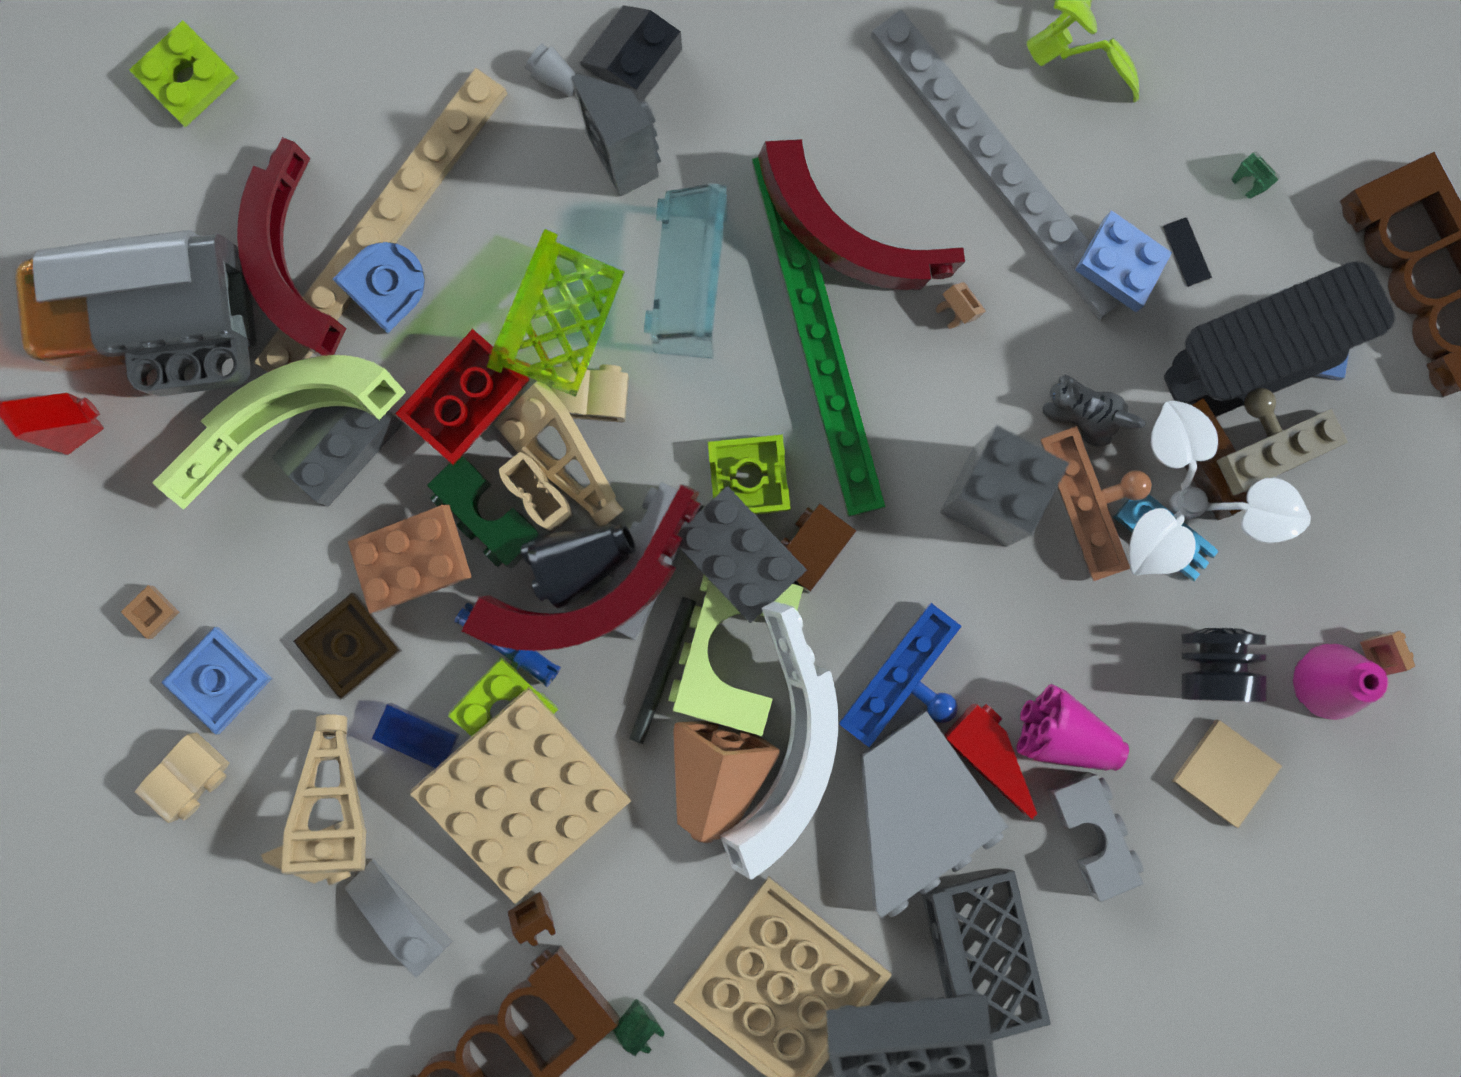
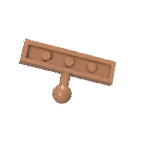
(1088, 503)

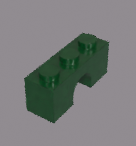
(461, 488)

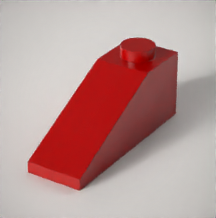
(52, 421)
(988, 749)

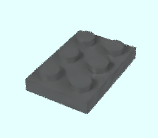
(739, 554)

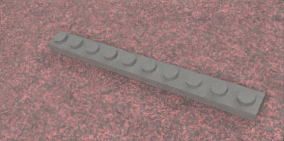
(990, 154)

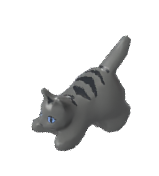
(1094, 412)

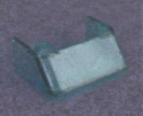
(688, 270)

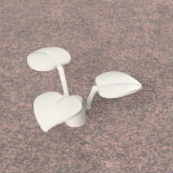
(1158, 539)

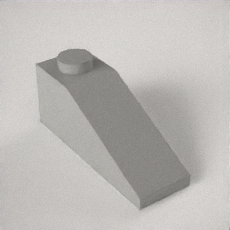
(397, 919)

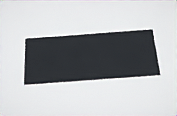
(1187, 251)

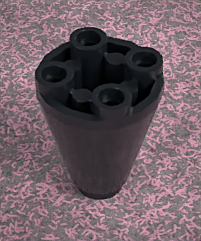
(575, 560)

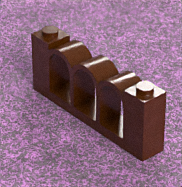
(1371, 209)
(571, 998)

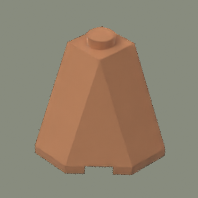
(717, 776)

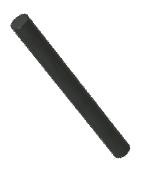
(662, 670)

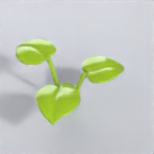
(1056, 38)

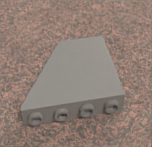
(920, 813)

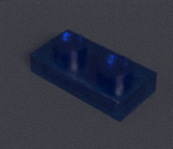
(415, 735)

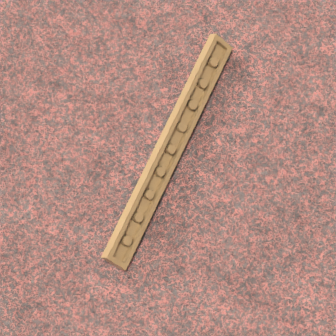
(398, 202)

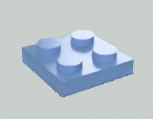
(1123, 261)

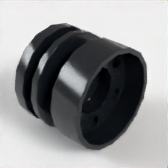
(1224, 666)

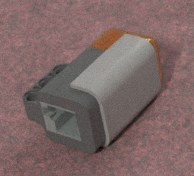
(140, 305)

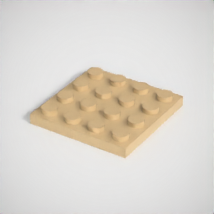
(520, 795)
(774, 980)

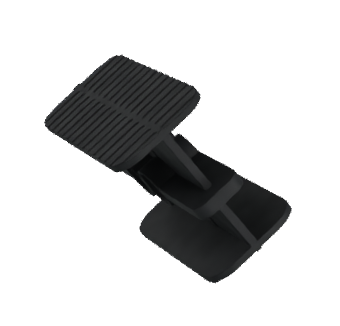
(1280, 338)

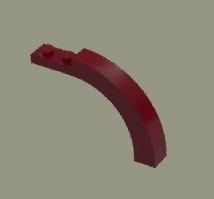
(537, 631)

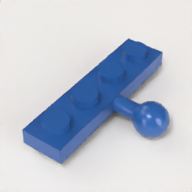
(902, 676)

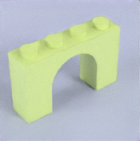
(701, 690)

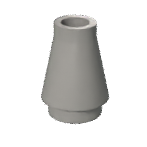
(551, 69)

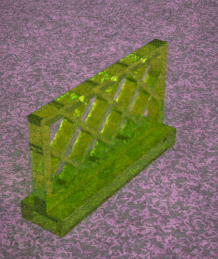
(524, 310)

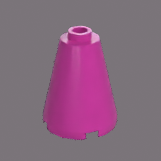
(1337, 681)

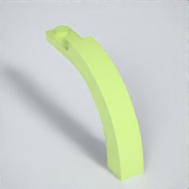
(268, 401)

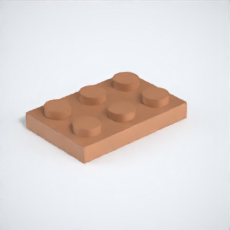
(409, 559)

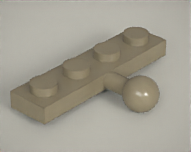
(1282, 448)

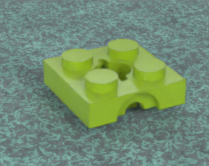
(173, 53)
(765, 454)
(497, 684)

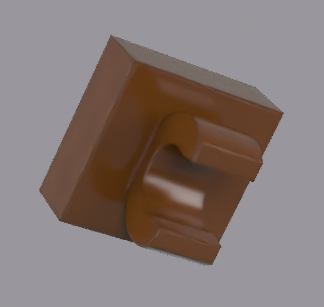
(531, 919)

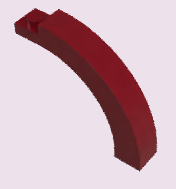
(834, 240)
(262, 252)

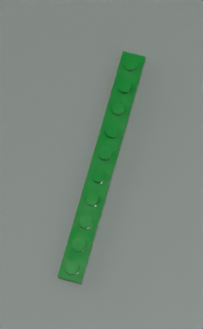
(825, 364)

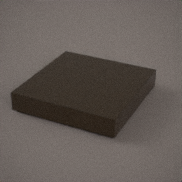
(347, 646)

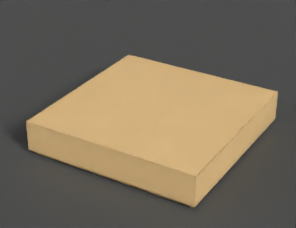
(1226, 773)

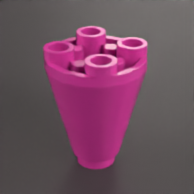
(1068, 733)

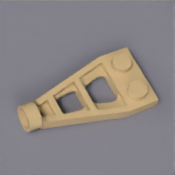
(528, 418)
(325, 849)

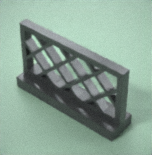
(952, 958)

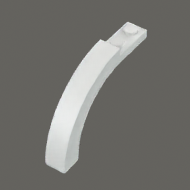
(809, 756)

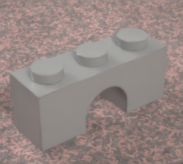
(1111, 866)

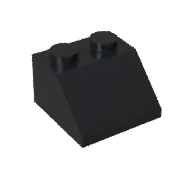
(634, 50)

